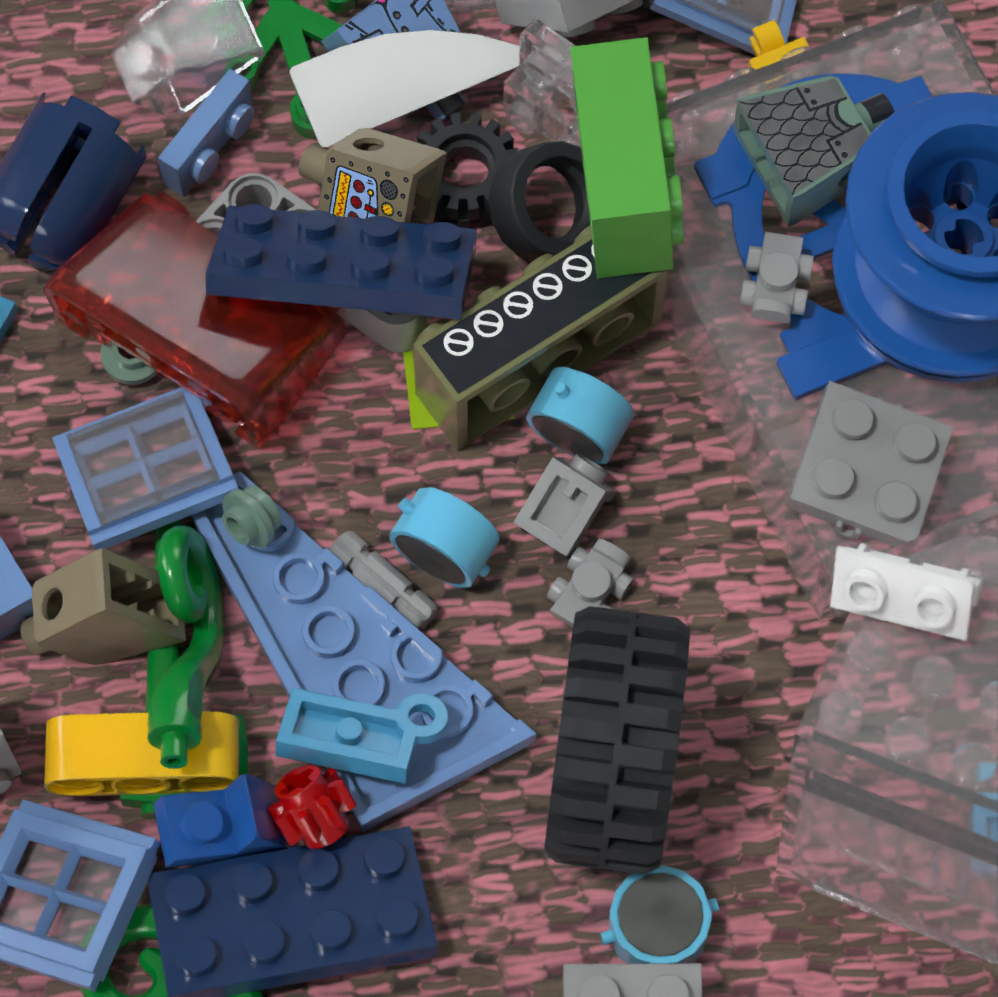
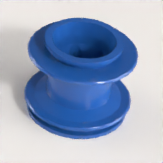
(906, 286)

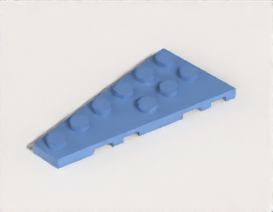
(350, 643)

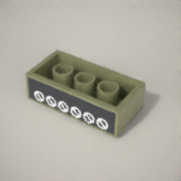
(505, 346)

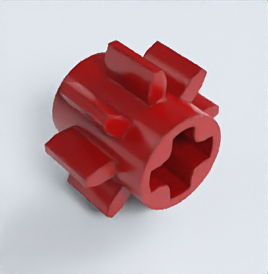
(312, 806)

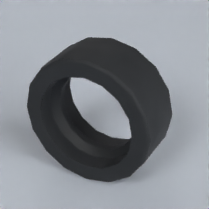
(509, 204)

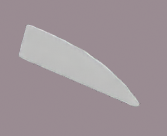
(393, 76)

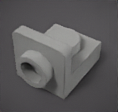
(565, 502)

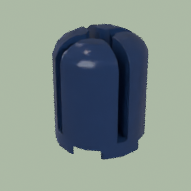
(88, 194)

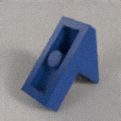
(218, 823)

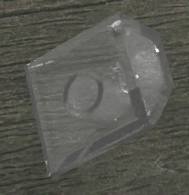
(181, 50)

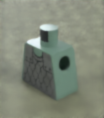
(806, 140)

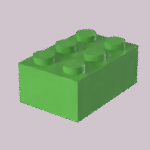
(627, 157)

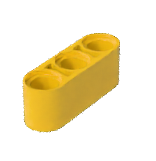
(115, 758)

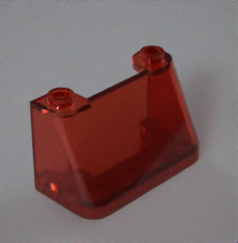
(147, 294)

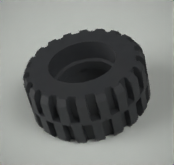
(617, 740)

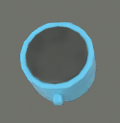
(580, 414)
(444, 537)
(659, 918)

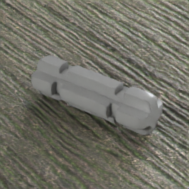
(384, 578)

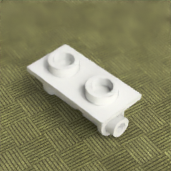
(904, 592)

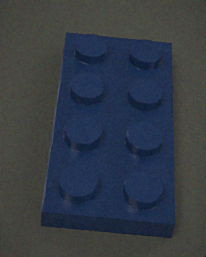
(342, 261)
(291, 915)

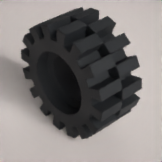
(475, 141)

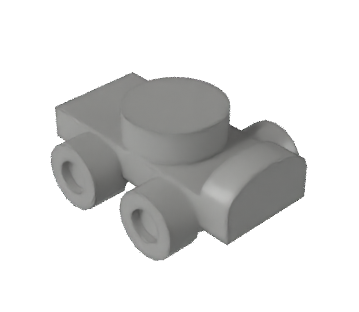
(778, 268)
(593, 579)

